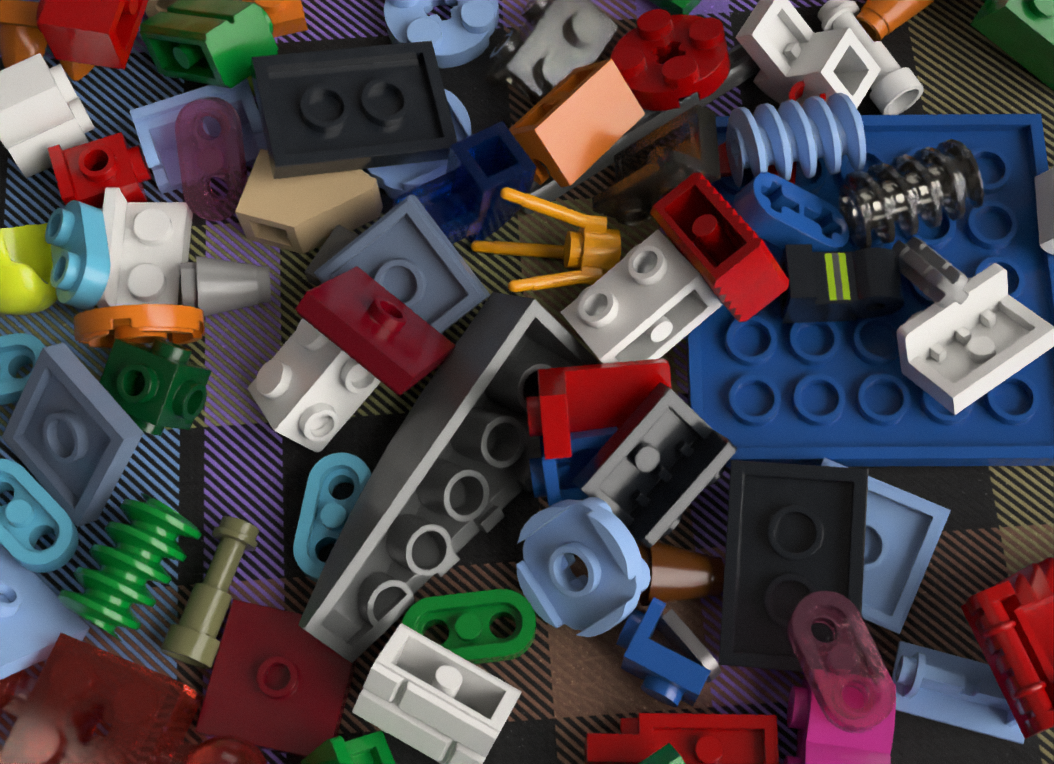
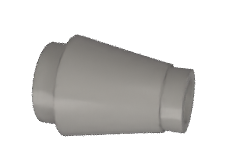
(223, 285)

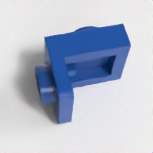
(555, 476)
(665, 673)

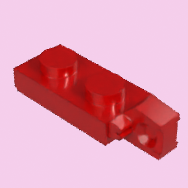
(694, 736)

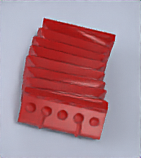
(1017, 639)

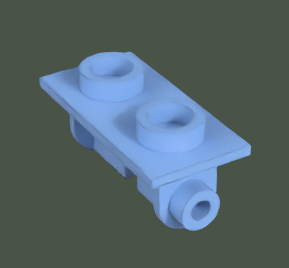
(952, 692)

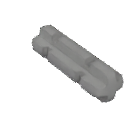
(931, 272)

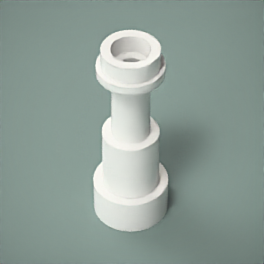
(894, 87)

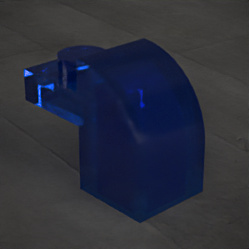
(468, 196)

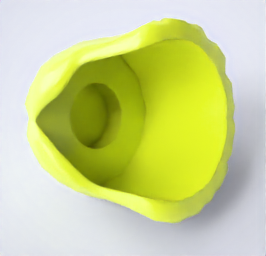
(23, 262)

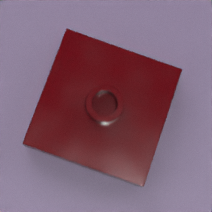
(375, 329)
(274, 683)

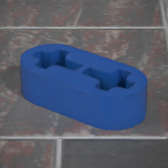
(790, 214)

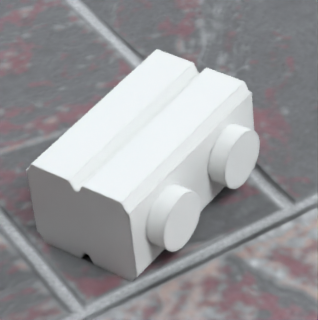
(435, 699)

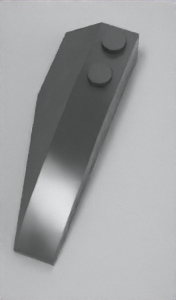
(442, 473)

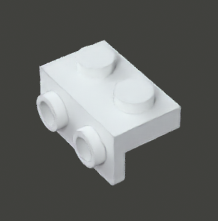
(974, 345)
(310, 388)

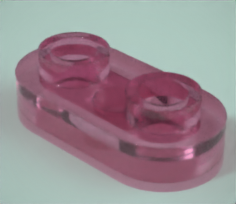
(210, 157)
(843, 663)

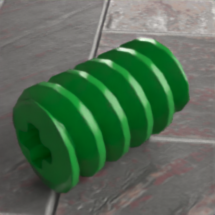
(129, 565)

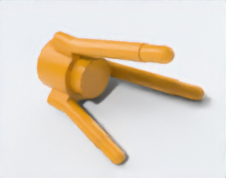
(588, 251)

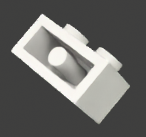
(642, 304)

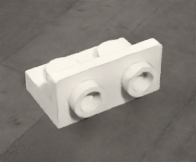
(145, 250)

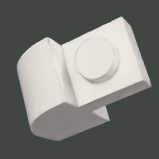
(792, 53)

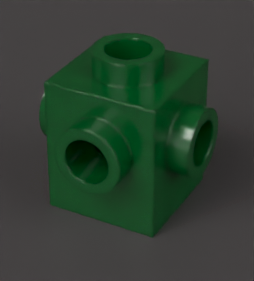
(156, 384)

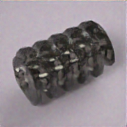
(910, 188)

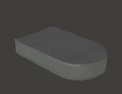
(687, 643)

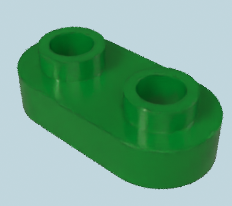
(469, 623)

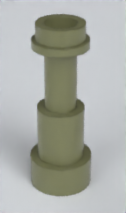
(195, 635)

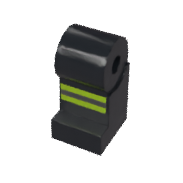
(839, 284)

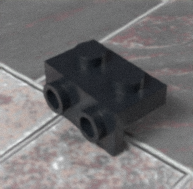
(656, 465)

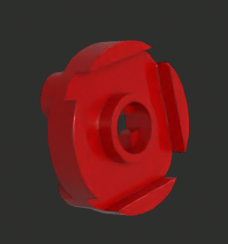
(692, 53)

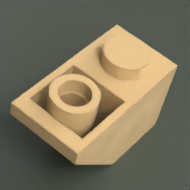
(304, 209)

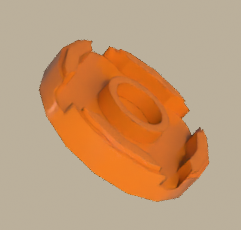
(139, 324)

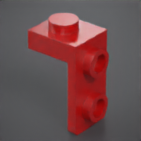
(589, 399)

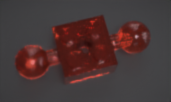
(91, 685)

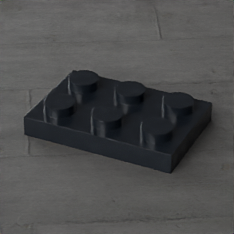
(352, 108)
(787, 538)

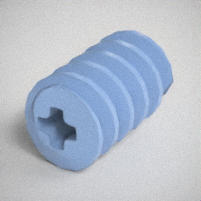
(795, 135)

